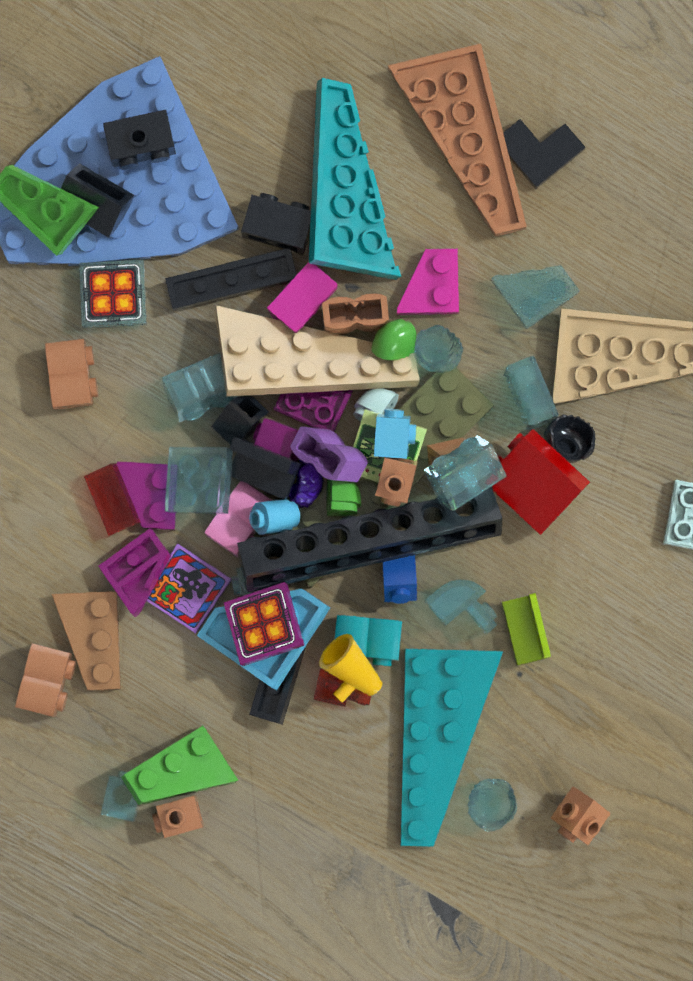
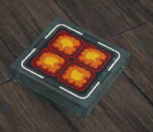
(113, 293)

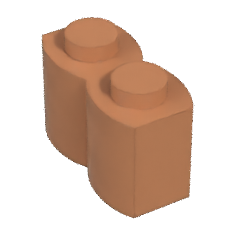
(364, 313)
(70, 374)
(45, 680)

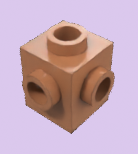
(579, 816)

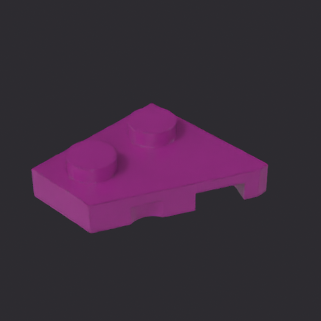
(136, 569)

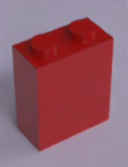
(538, 481)

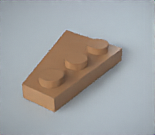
(93, 633)

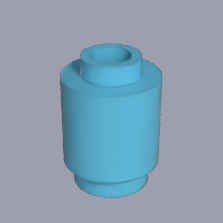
(274, 516)

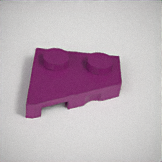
(147, 491)

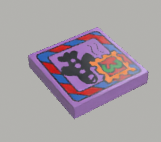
(188, 588)

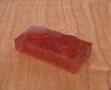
(112, 499)

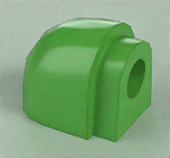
(394, 340)
(342, 498)

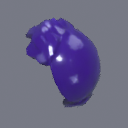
(308, 485)

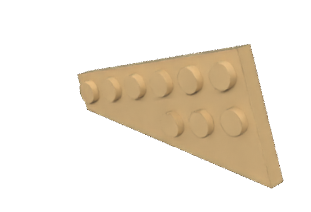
(617, 352)
(269, 358)

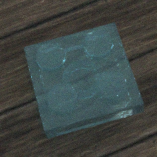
(198, 480)

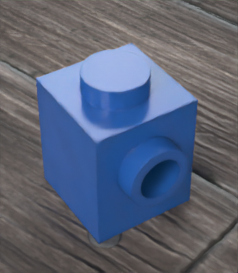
(400, 580)

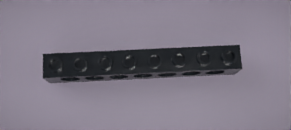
(358, 551)

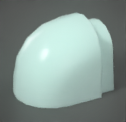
(376, 401)

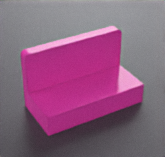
(302, 297)

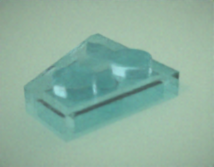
(536, 292)

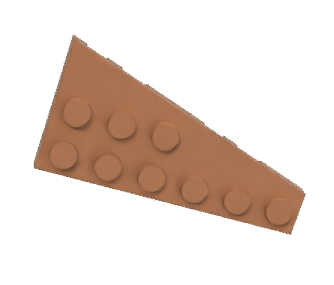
(461, 115)

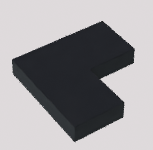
(544, 159)

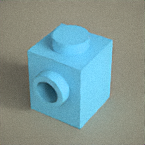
(393, 434)

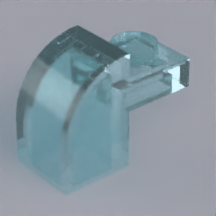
(459, 596)

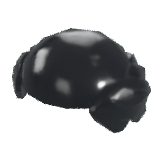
(571, 437)

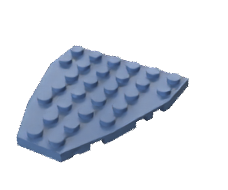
(174, 200)

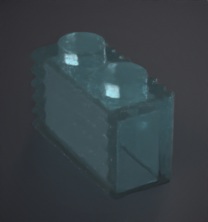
(530, 393)

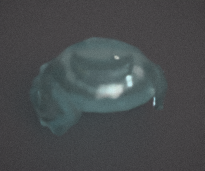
(436, 347)
(492, 804)

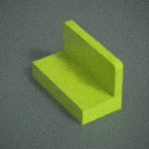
(526, 629)

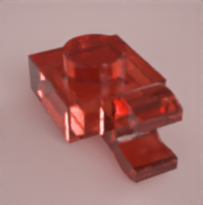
(328, 684)

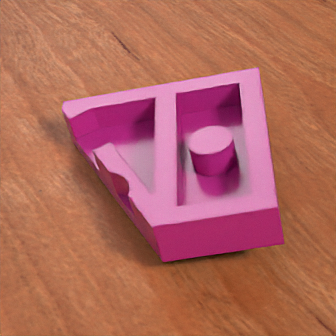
(433, 285)

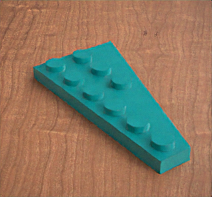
(345, 199)
(440, 717)

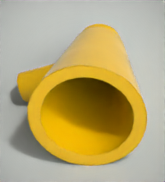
(348, 663)

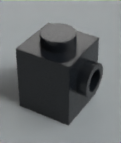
(235, 422)

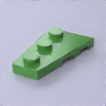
(44, 208)
(179, 769)

